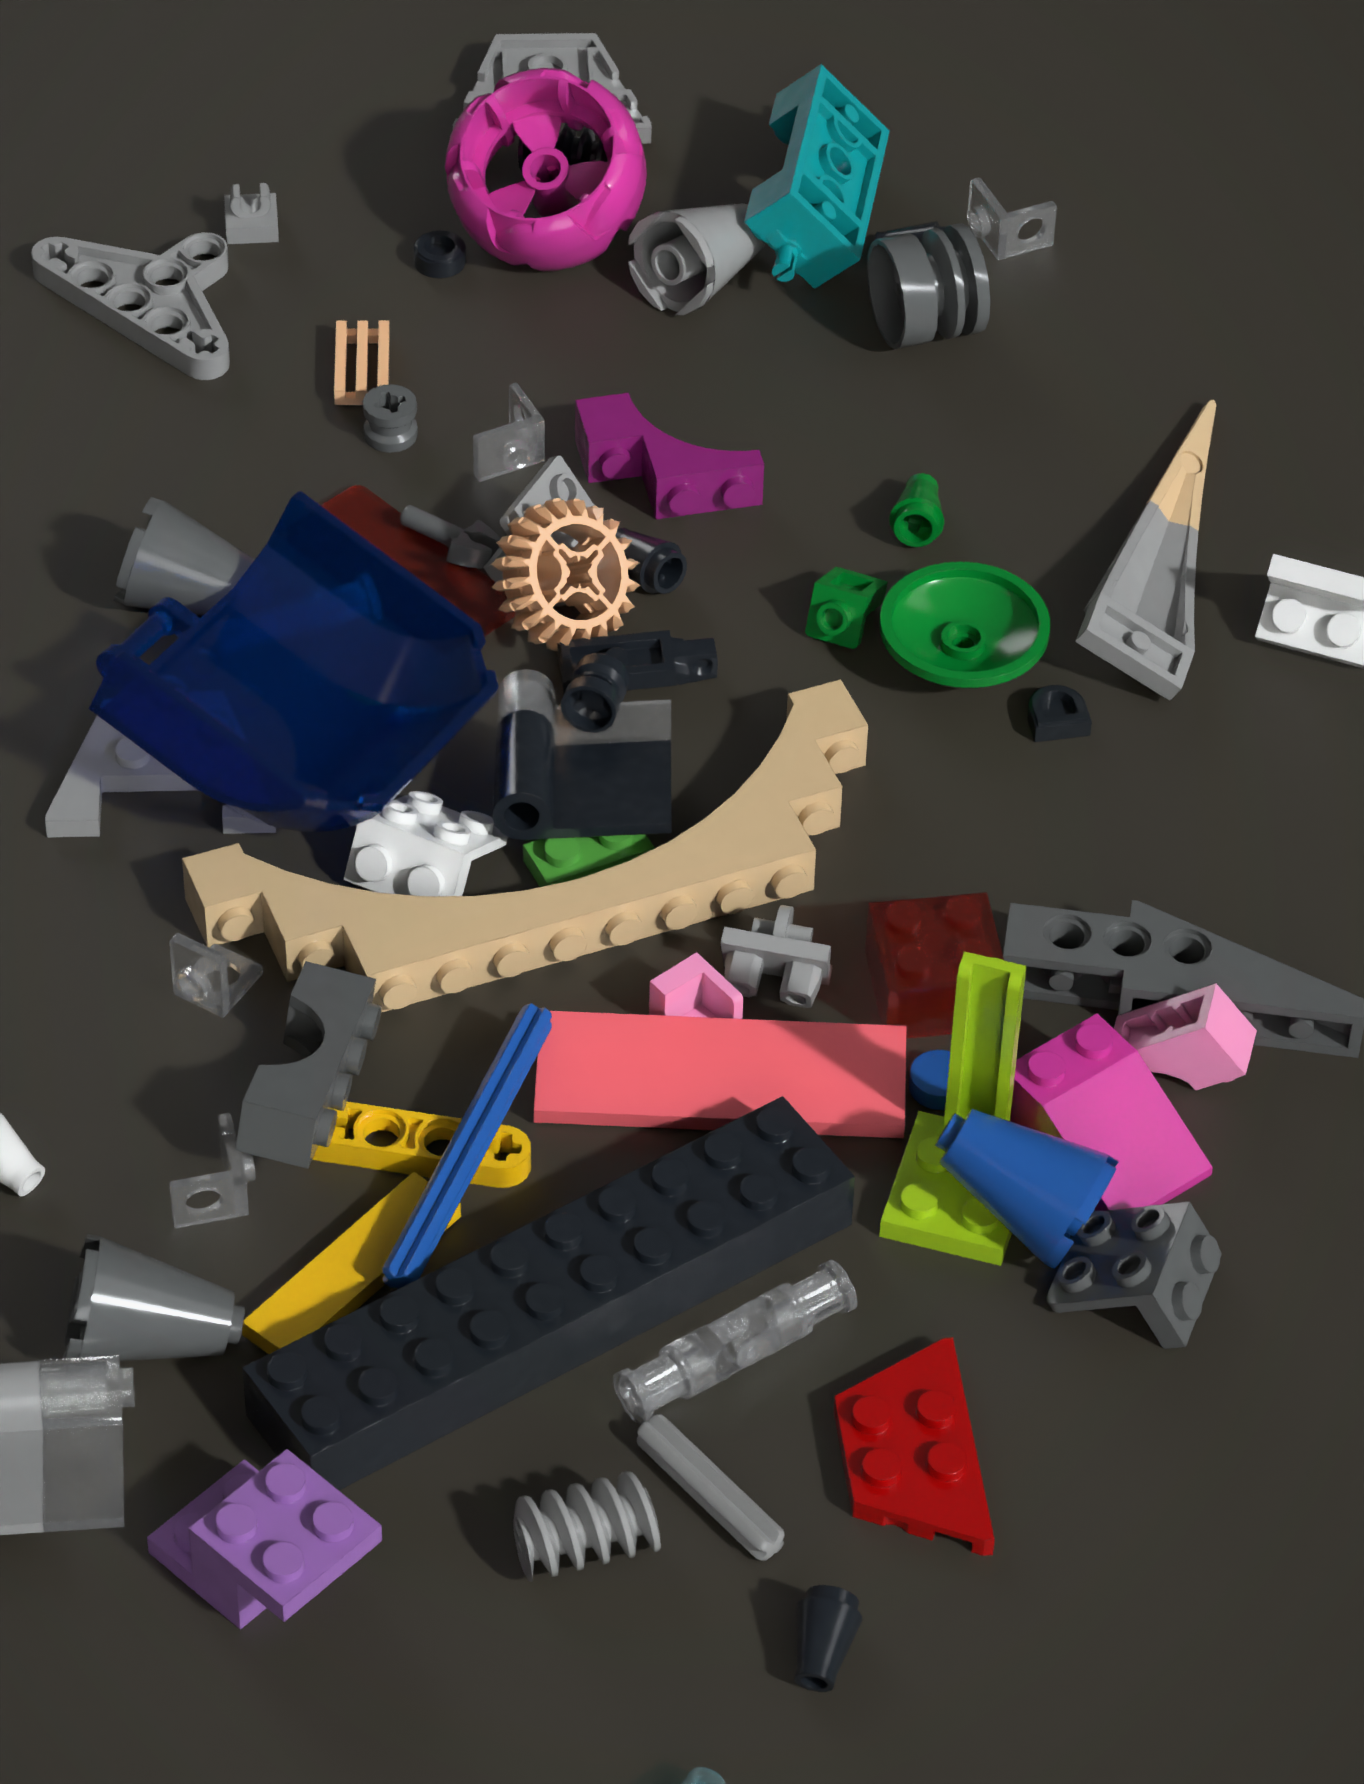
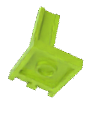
(926, 1201)

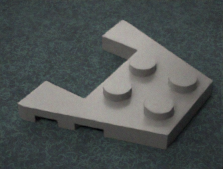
(575, 52)
(116, 764)

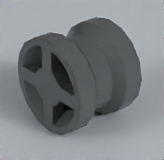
(390, 418)

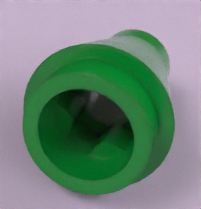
(918, 512)

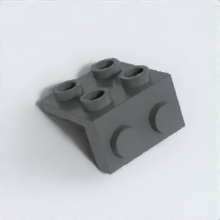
(1141, 1258)

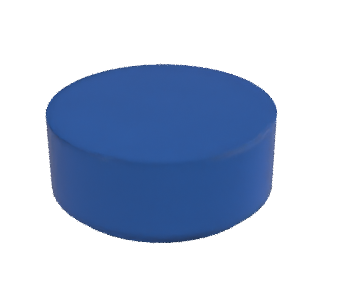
(930, 1078)

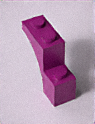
(677, 475)

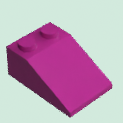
(1104, 1097)

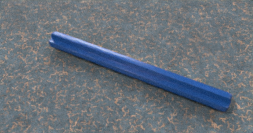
(467, 1147)

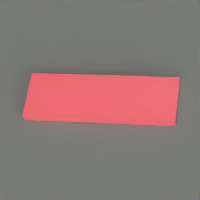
(719, 1069)

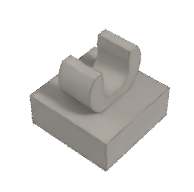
(251, 216)

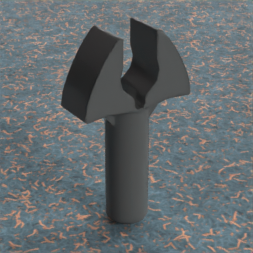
(467, 546)

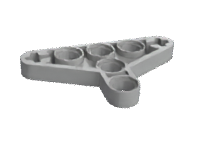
(131, 279)

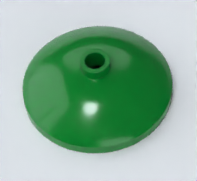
(964, 624)

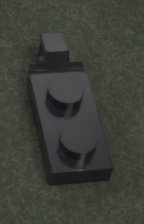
(649, 657)

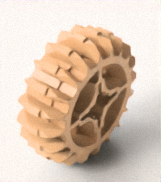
(544, 573)

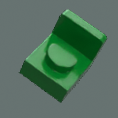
(841, 606)

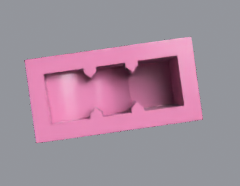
(1192, 1037)

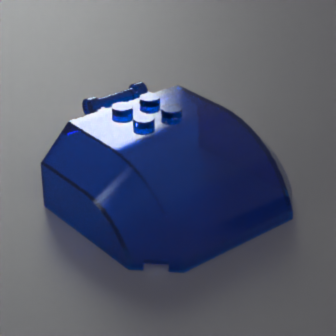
(305, 683)

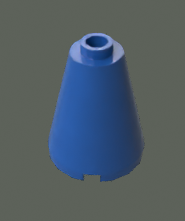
(1027, 1179)

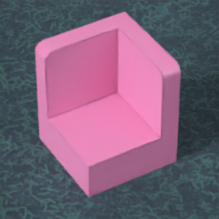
(694, 991)

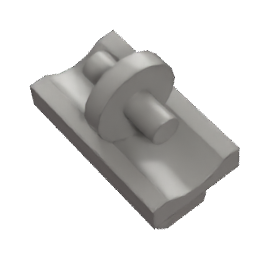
(777, 950)

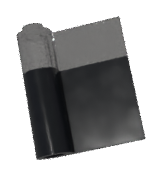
(574, 781)

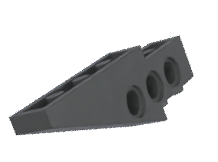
(1157, 956)

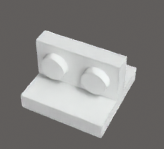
(1314, 611)

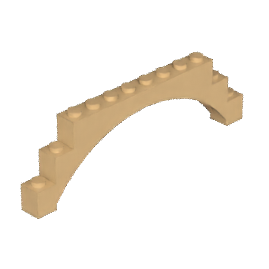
(438, 945)

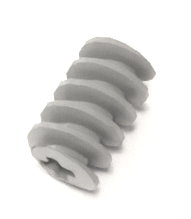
(584, 1523)

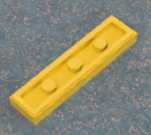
(339, 1276)

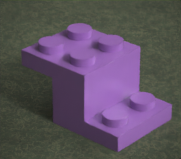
(264, 1539)

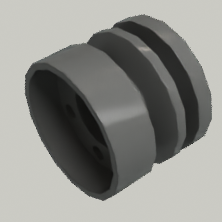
(928, 286)

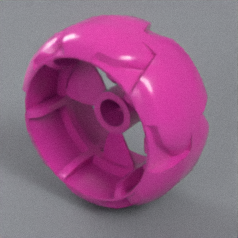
(577, 203)

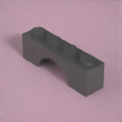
(293, 1103)

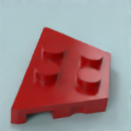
(914, 1450)

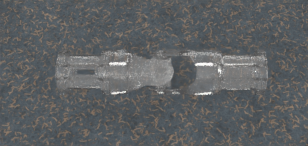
(729, 1343)

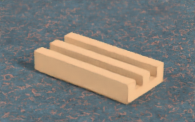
(362, 337)

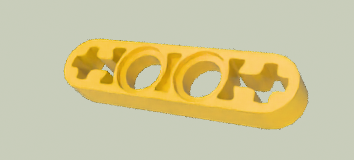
(409, 1151)

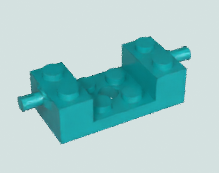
(824, 195)

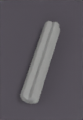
(710, 1487)

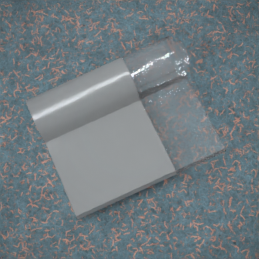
(62, 1444)

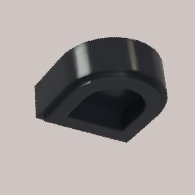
(1058, 714)

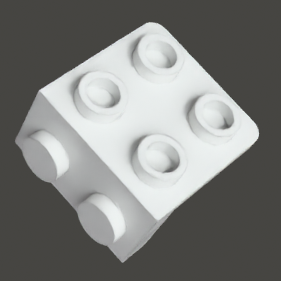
(420, 847)

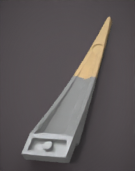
(1146, 599)

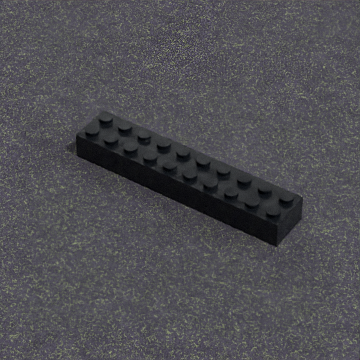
(549, 1296)

